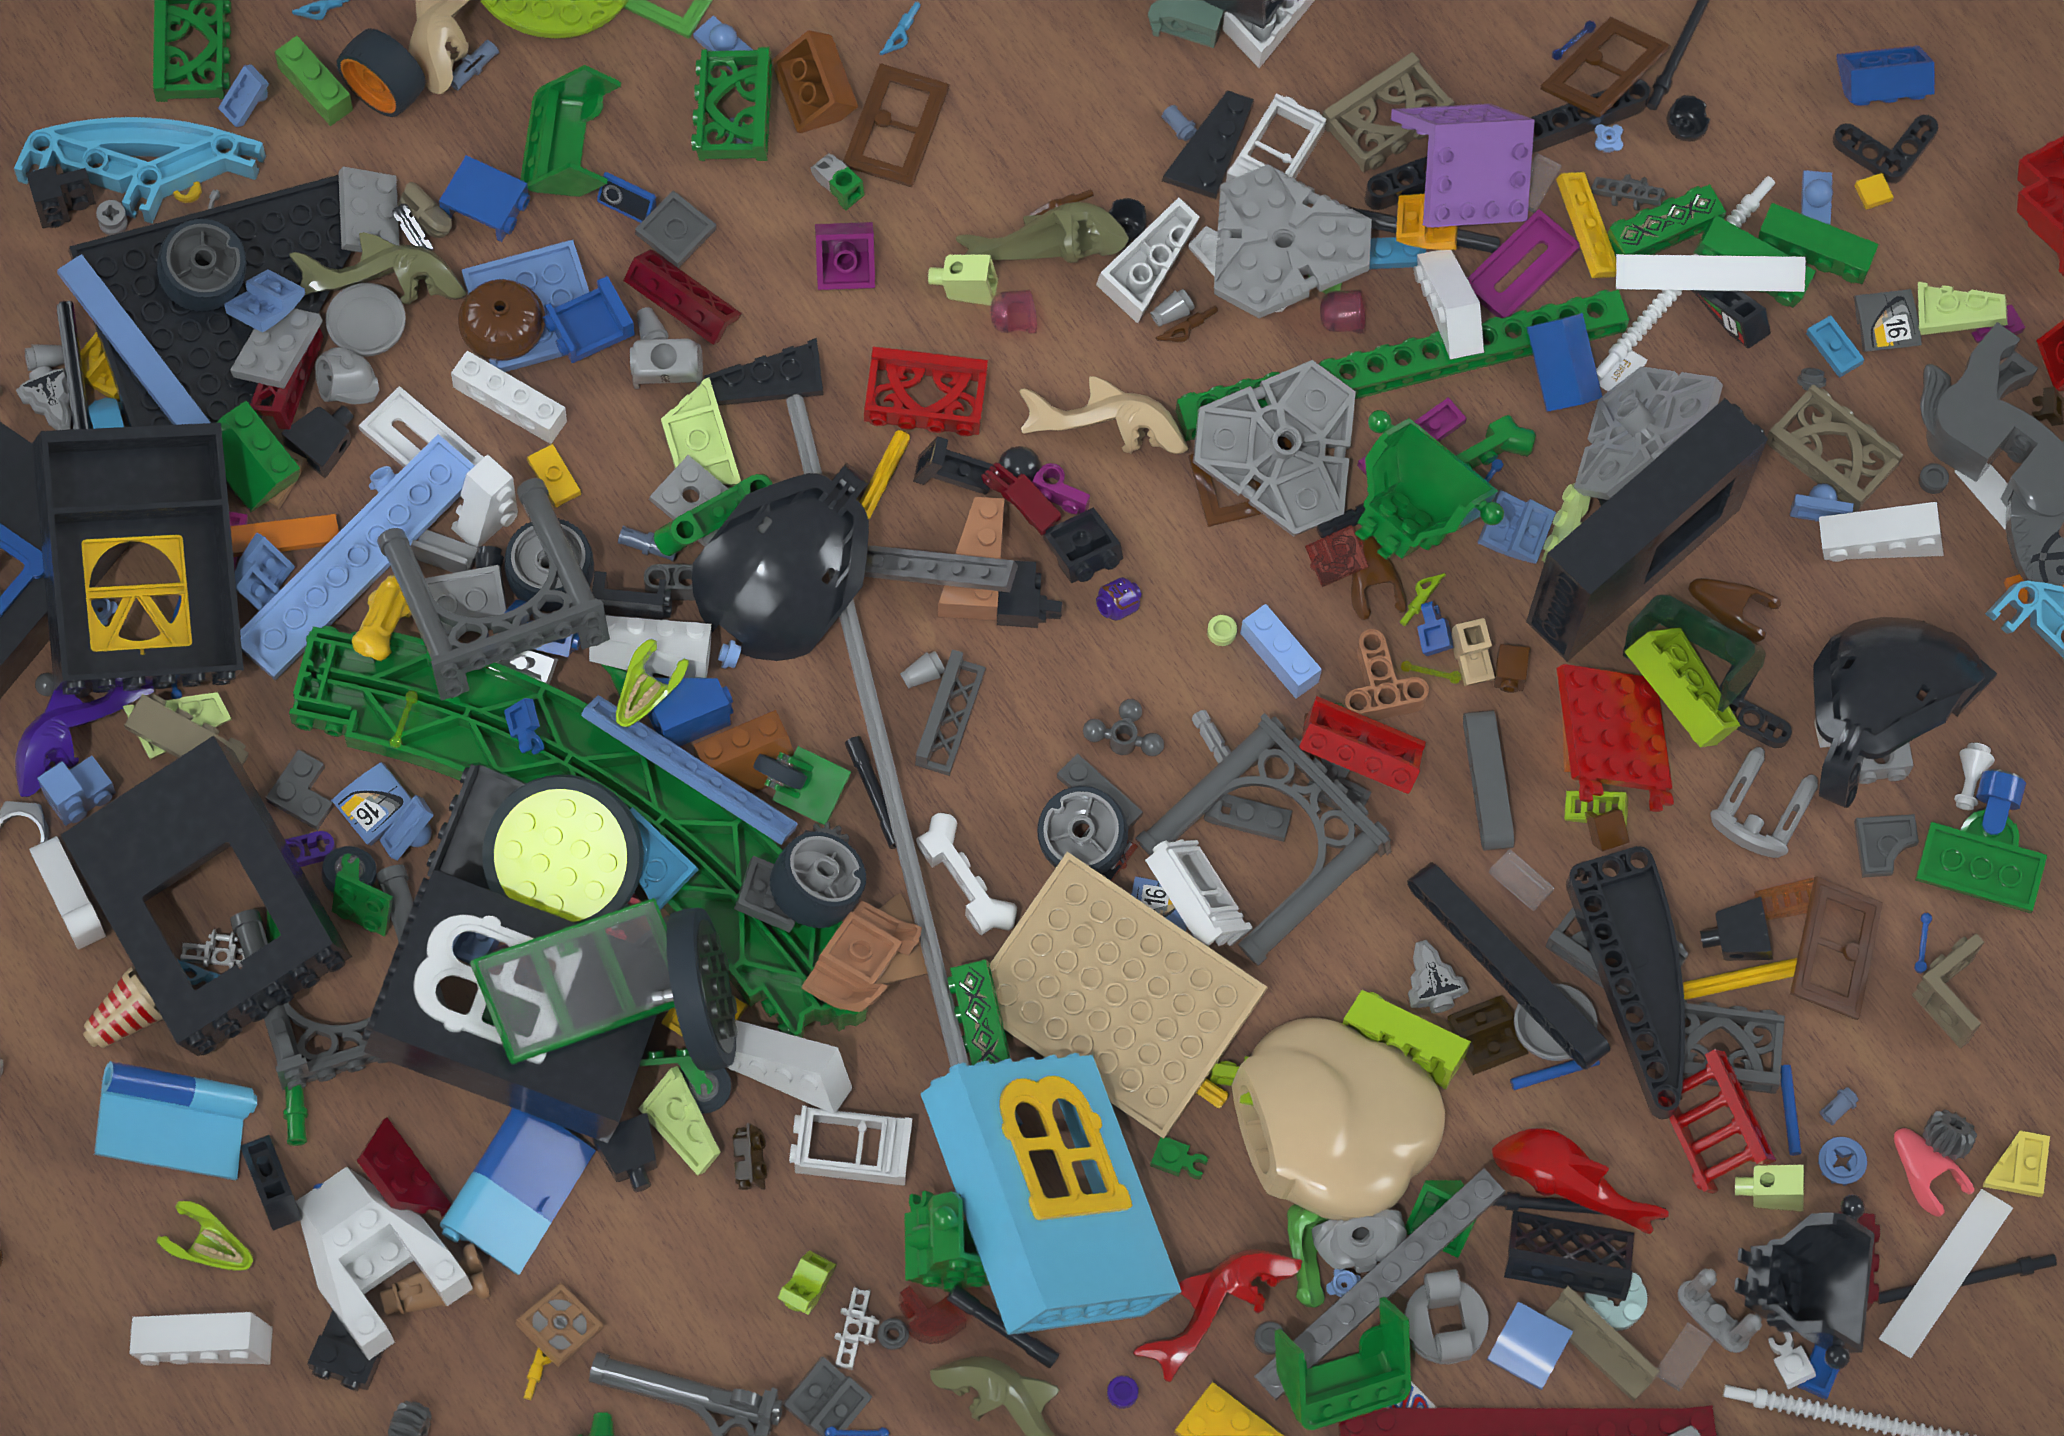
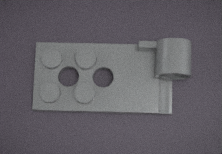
(691, 476)

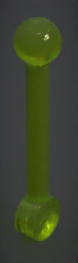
(1454, 676)
(411, 698)

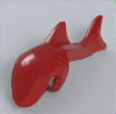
(1562, 1168)
(1207, 1294)

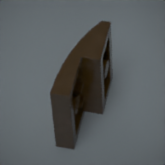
(1490, 1033)

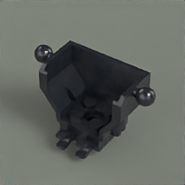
(1815, 1280)

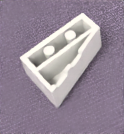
(487, 503)

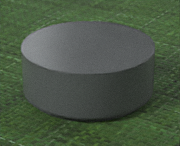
(1933, 478)
(1265, 1337)

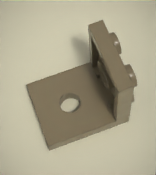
(1940, 1000)

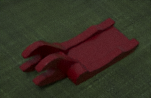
(1024, 496)

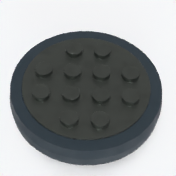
(700, 989)

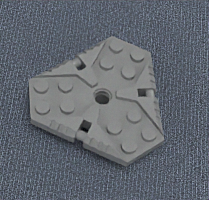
(1284, 242)
(1639, 423)
(1240, 443)

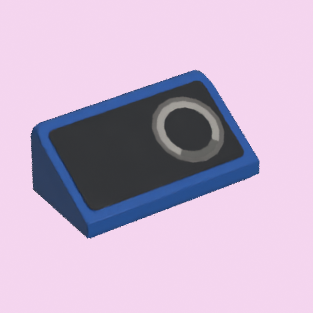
(626, 198)

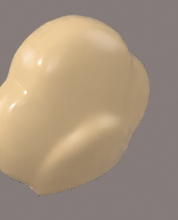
(1336, 1118)

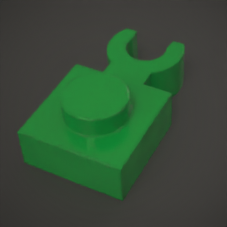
(1173, 1157)

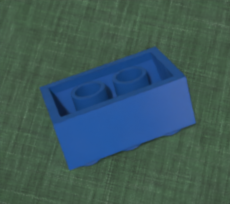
(1886, 75)

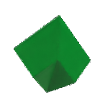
(1431, 1198)

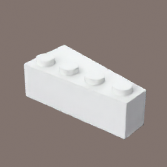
(1260, 42)
(1142, 267)
(1451, 302)
(1882, 533)
(674, 643)
(792, 1065)
(201, 1339)

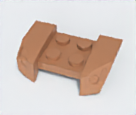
(858, 957)

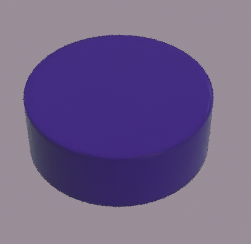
(1122, 1392)

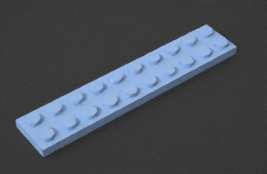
(353, 557)

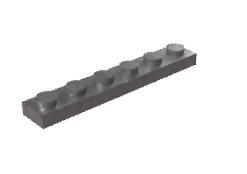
(940, 568)

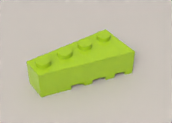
(1683, 684)
(1429, 1045)

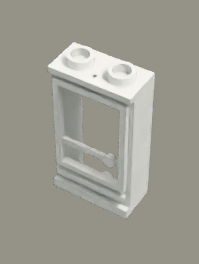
(1292, 111)
(1197, 892)
(892, 1148)

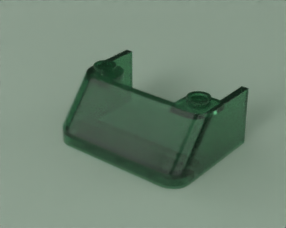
(1707, 633)

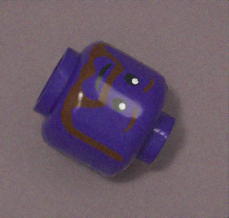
(1118, 599)

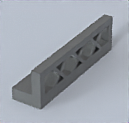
(939, 709)

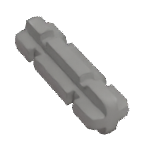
(1211, 735)

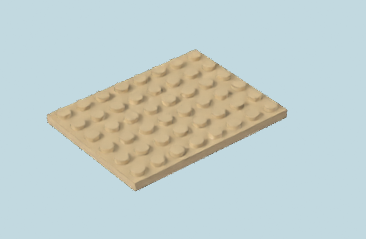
(1120, 984)

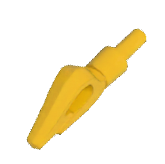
(535, 1373)

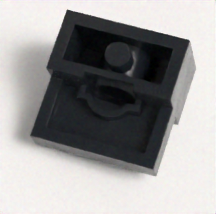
(58, 194)

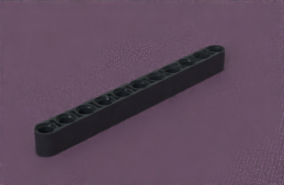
(1547, 137)

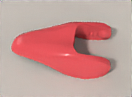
(1924, 1166)

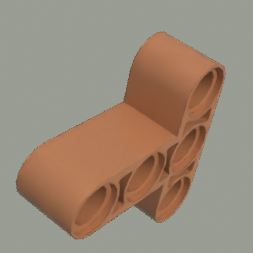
(1384, 686)

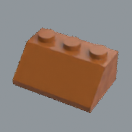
(814, 82)
(737, 749)

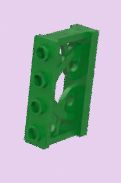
(167, 73)
(758, 130)

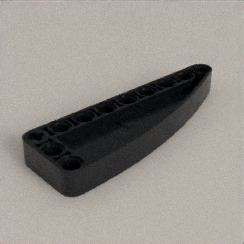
(1644, 944)

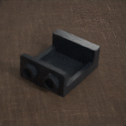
(630, 603)

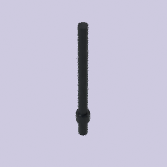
(1663, 82)
(1513, 1201)
(2022, 1266)

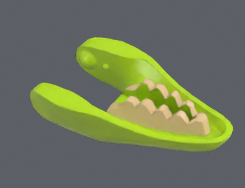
(642, 692)
(214, 1243)

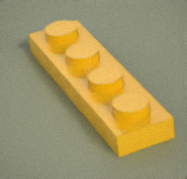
(1587, 224)

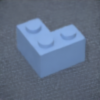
(76, 790)

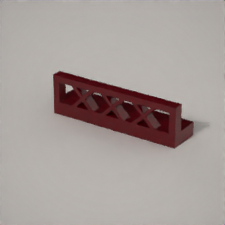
(680, 296)
(288, 399)

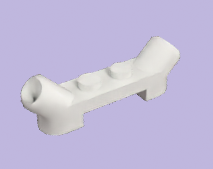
(982, 911)

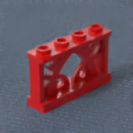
(939, 366)
(1362, 745)

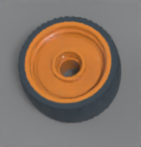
(381, 72)

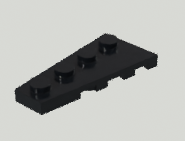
(1210, 150)
(771, 377)

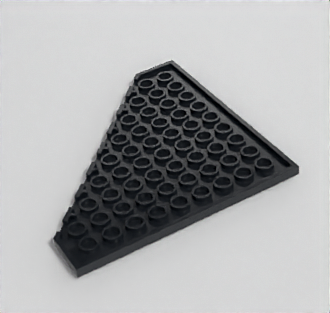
(206, 344)

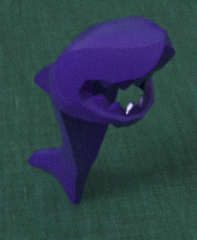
(51, 734)

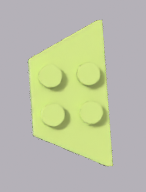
(698, 431)

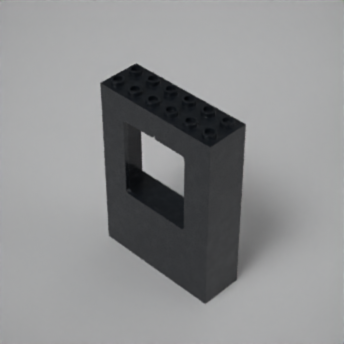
(1646, 529)
(164, 834)

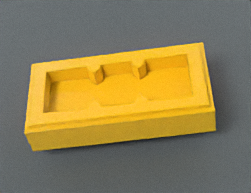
(556, 476)

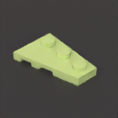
(1955, 310)
(1567, 518)
(204, 709)
(680, 1122)

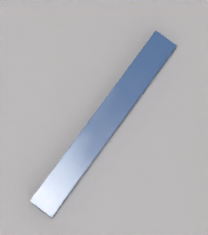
(130, 343)
(692, 771)

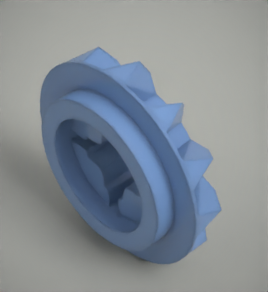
(1844, 1148)

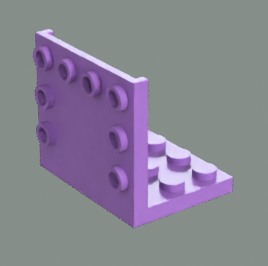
(1474, 163)

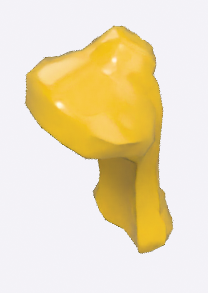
(385, 610)

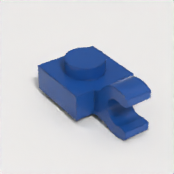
(1435, 633)
(522, 722)

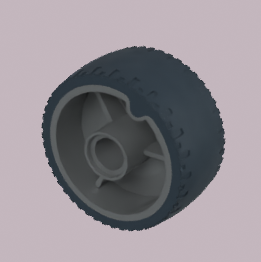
(196, 285)

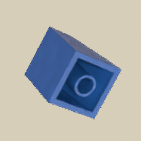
(692, 710)

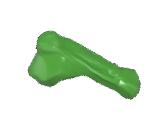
(1302, 1247)

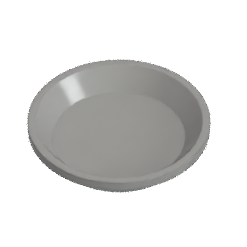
(365, 319)
(1536, 1039)

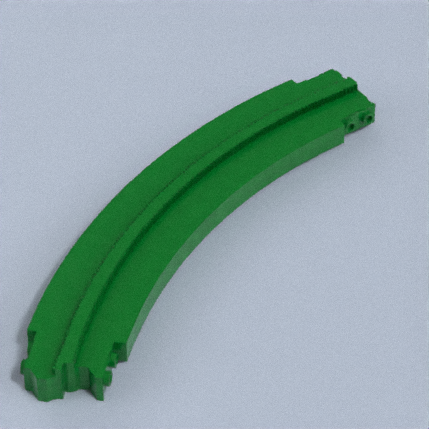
(366, 701)

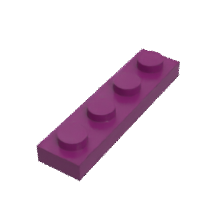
(1437, 422)

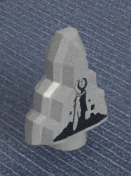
(48, 396)
(1433, 981)

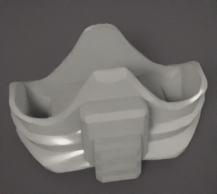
(1350, 1245)

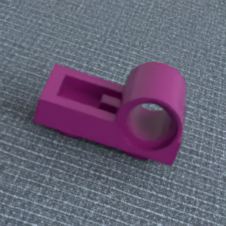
(1067, 497)

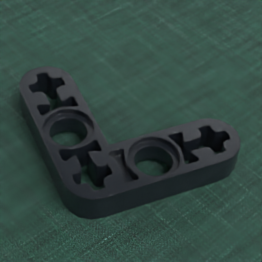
(1893, 156)
(1773, 721)

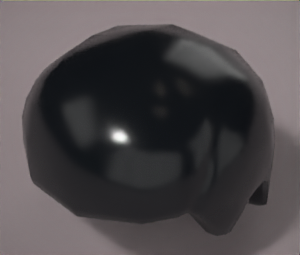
(1688, 118)
(1130, 215)
(1021, 461)

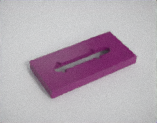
(1535, 230)

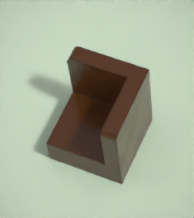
(1607, 829)

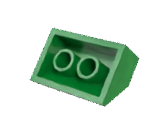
(254, 458)

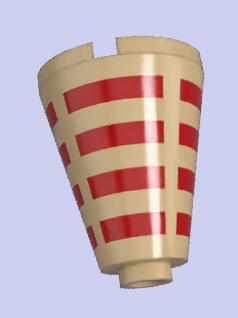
(122, 1012)

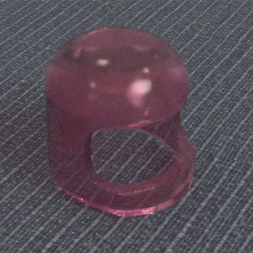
(1014, 311)
(1343, 311)

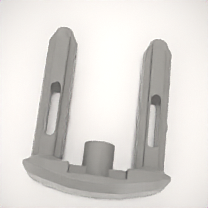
(1748, 833)
(1713, 1317)

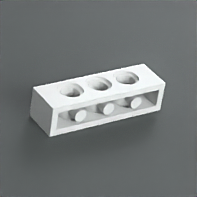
(509, 397)

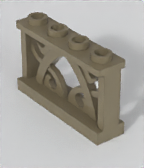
(1348, 109)
(1843, 423)

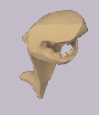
(428, 41)
(1107, 403)

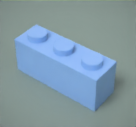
(1280, 651)

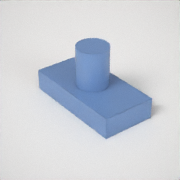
(244, 95)

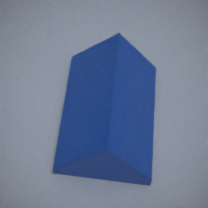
(1564, 362)

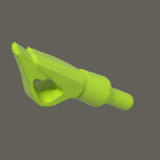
(1422, 596)

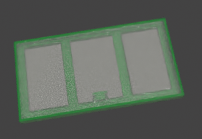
(576, 981)

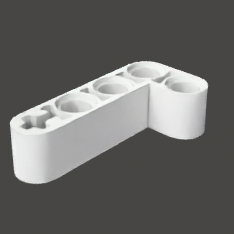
(67, 893)

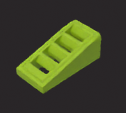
(1609, 798)

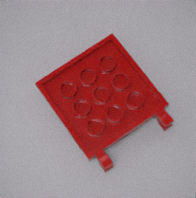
(1614, 733)

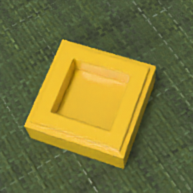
(1873, 191)

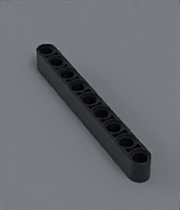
(1508, 966)

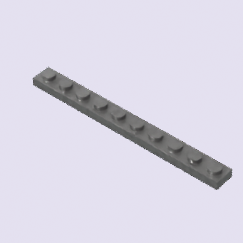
(1390, 1275)

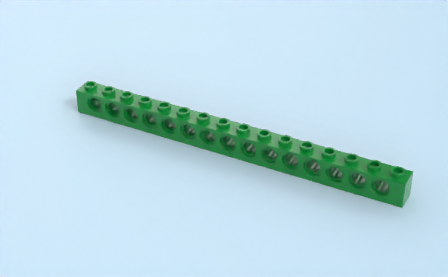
(1420, 369)

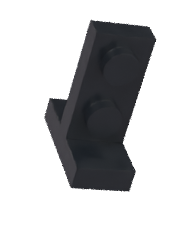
(950, 467)

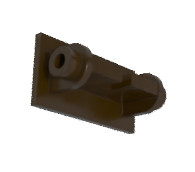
(753, 1170)

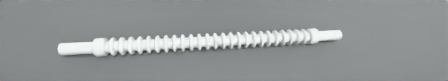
(1619, 351)
(1762, 1398)

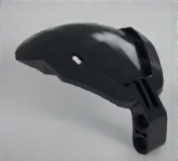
(771, 583)
(1870, 688)

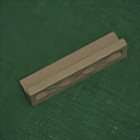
(1603, 1344)

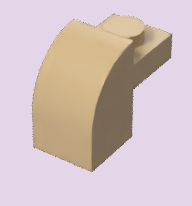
(1471, 649)

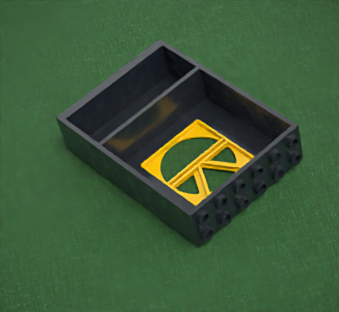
(151, 489)

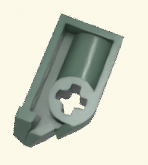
(1187, 19)

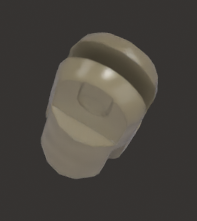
(426, 211)

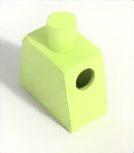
(966, 278)
(1784, 1187)

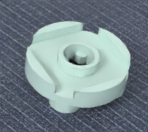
(1627, 1312)

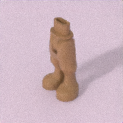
(418, 1294)

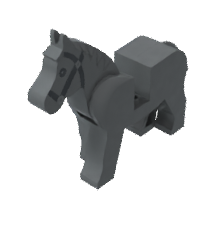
(1971, 428)

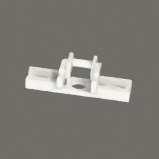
(210, 947)
(855, 1338)

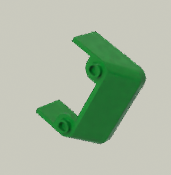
(558, 133)
(1352, 1384)

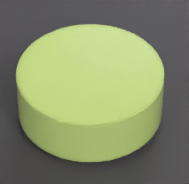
(1222, 630)

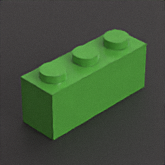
(313, 80)

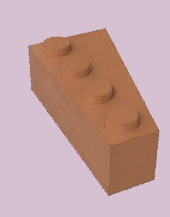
(981, 539)

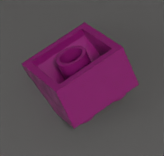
(845, 255)

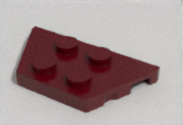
(399, 1173)

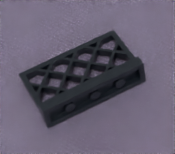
(1566, 1270)

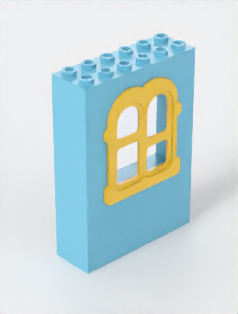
(1060, 1256)

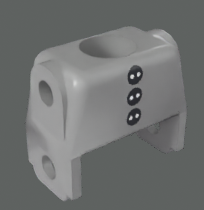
(666, 361)

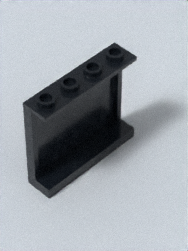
(464, 834)

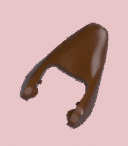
(1378, 572)
(1728, 601)

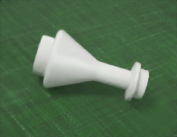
(1974, 760)

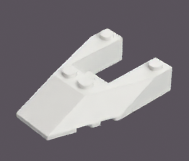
(363, 1241)

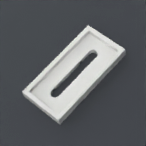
(408, 410)

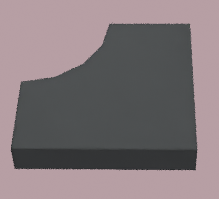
(1882, 840)

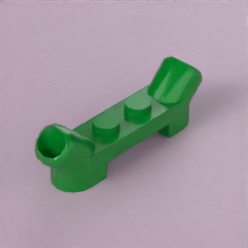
(1501, 437)
(705, 517)

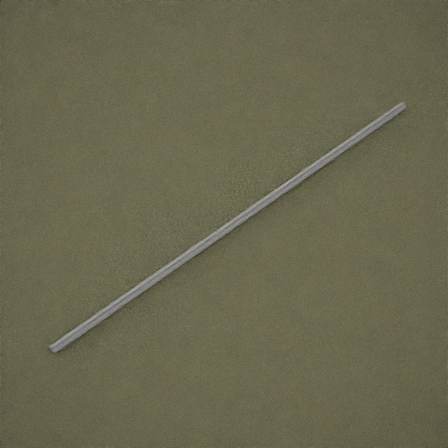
(888, 778)

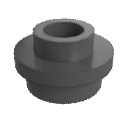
(1811, 376)
(893, 1324)

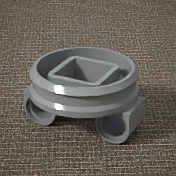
(1440, 1291)

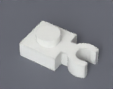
(1792, 1363)

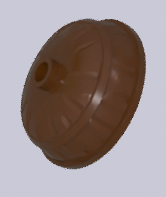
(505, 332)

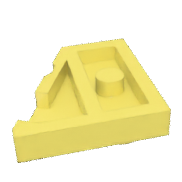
(2022, 1166)

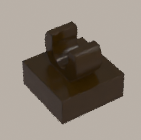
(2052, 406)

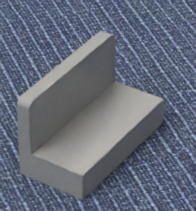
(444, 552)

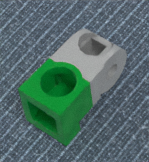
(838, 180)

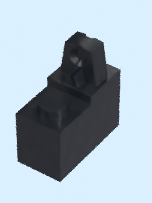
(1024, 604)

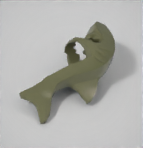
(1063, 232)
(379, 260)
(997, 1386)

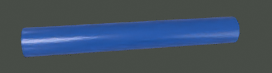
(1546, 1074)
(1790, 1110)

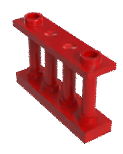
(1743, 1123)

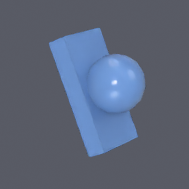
(719, 37)
(1817, 195)
(1819, 503)
(409, 828)

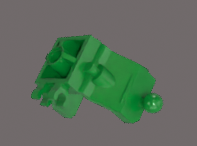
(1419, 490)
(940, 1244)

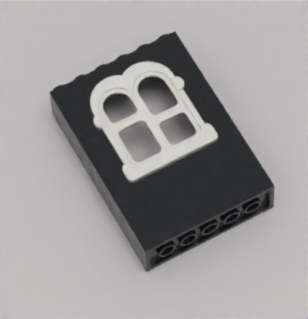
(571, 1086)

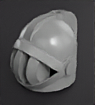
(351, 379)

